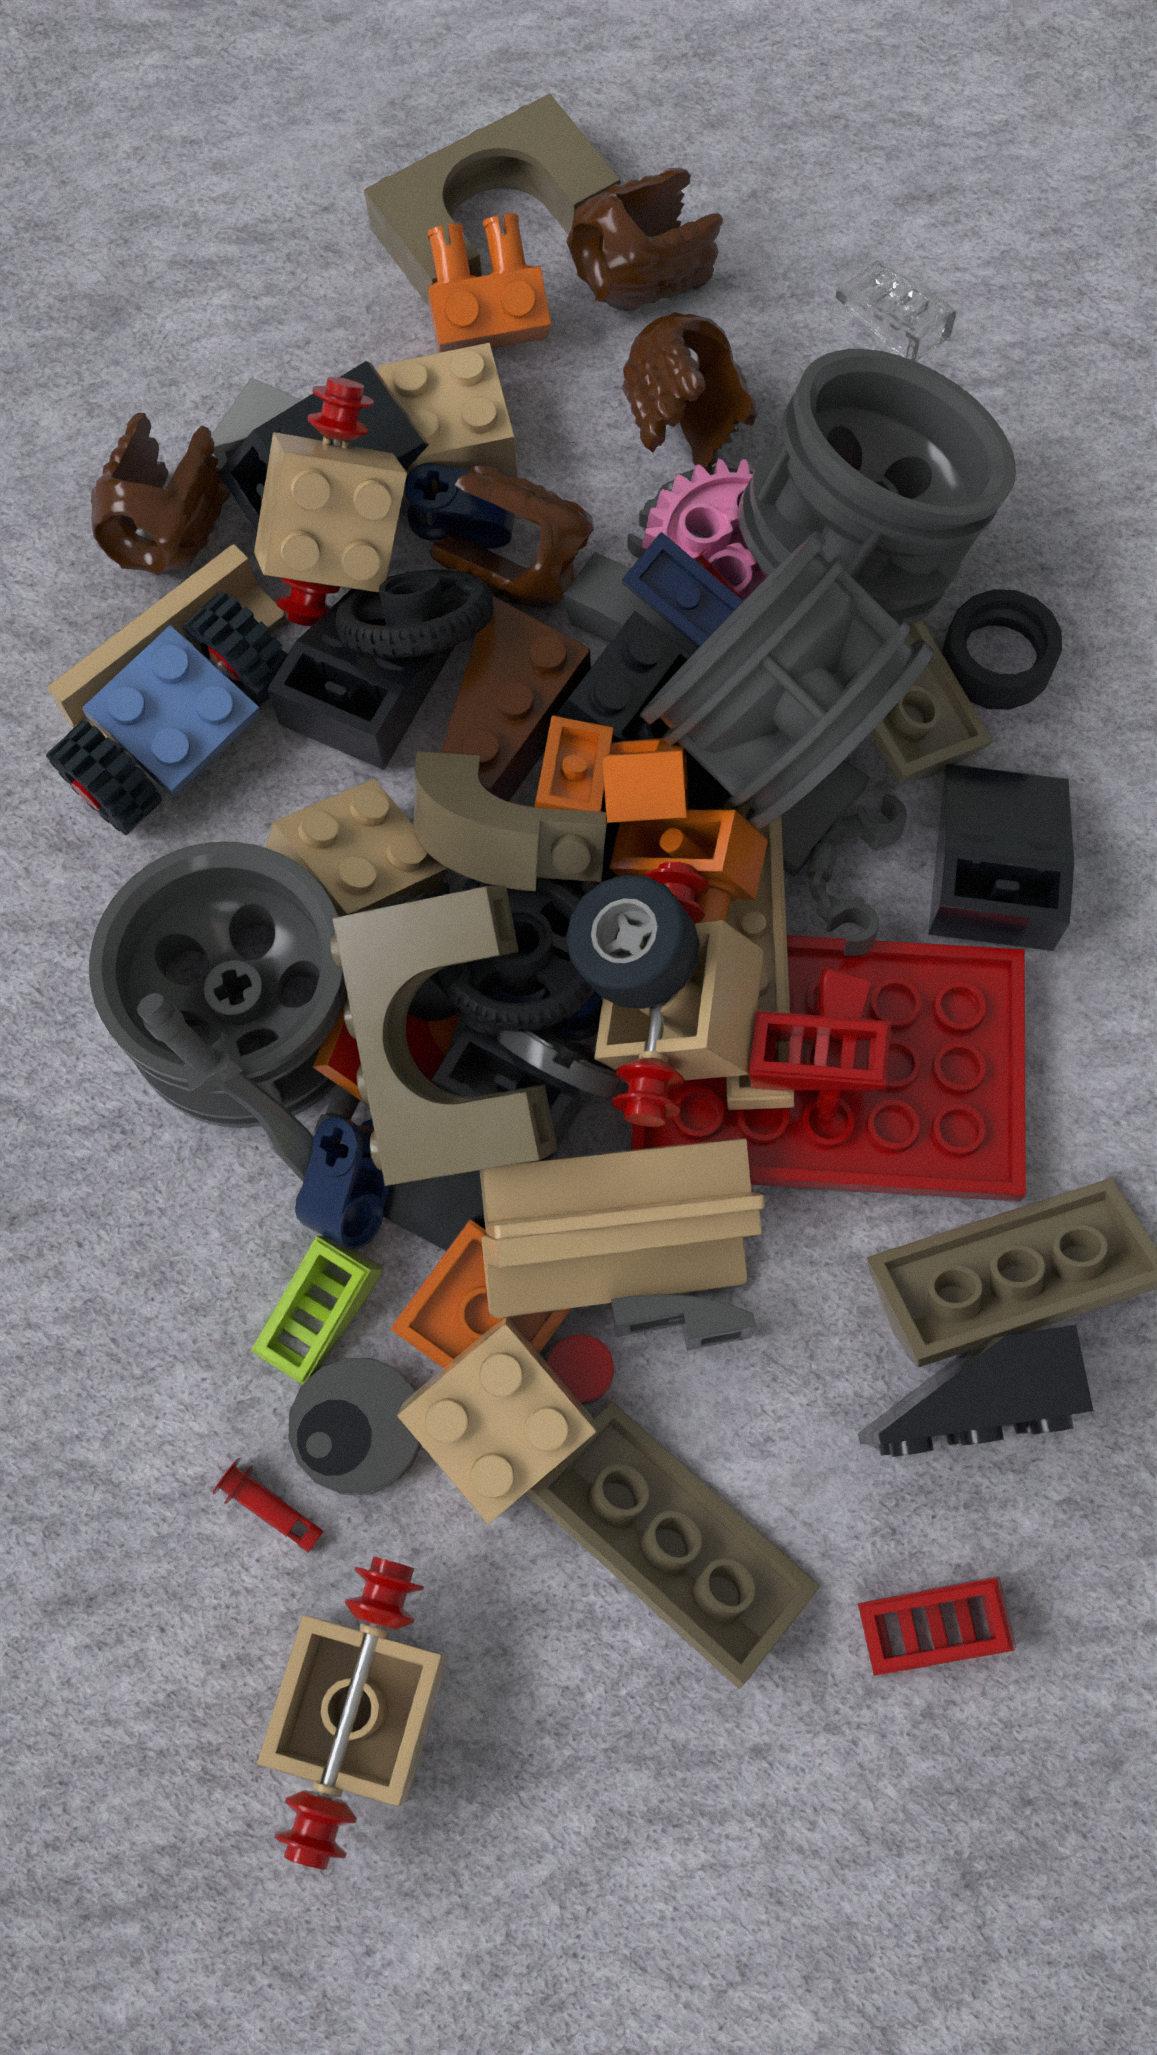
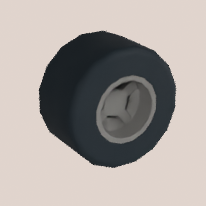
(616, 922)

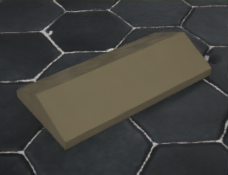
(931, 722)
(1014, 1272)
(675, 1544)

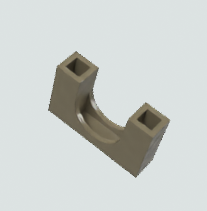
(525, 151)
(415, 1123)

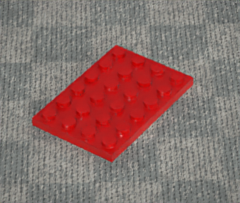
(951, 1092)

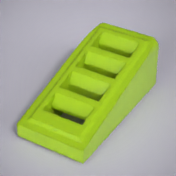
(336, 1319)

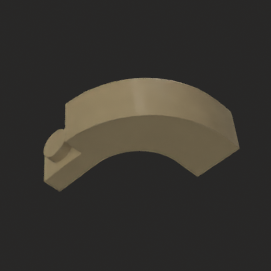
(496, 838)

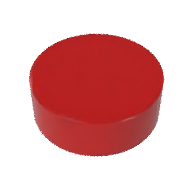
(583, 1366)

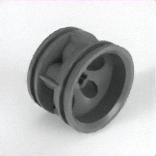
(886, 470)
(789, 683)
(202, 904)

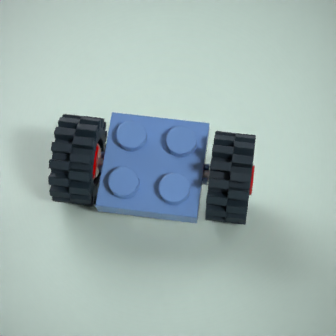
(170, 712)

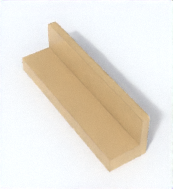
(226, 573)
(618, 1188)
(616, 1262)

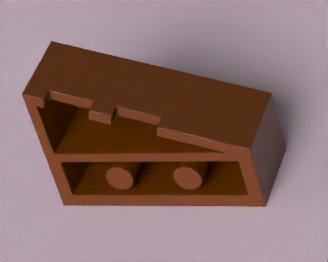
(509, 693)

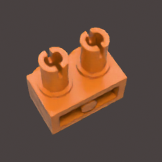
(492, 308)
(714, 842)

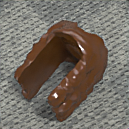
(634, 246)
(674, 388)
(133, 499)
(563, 532)

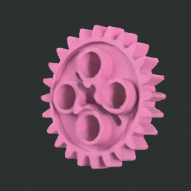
(711, 508)

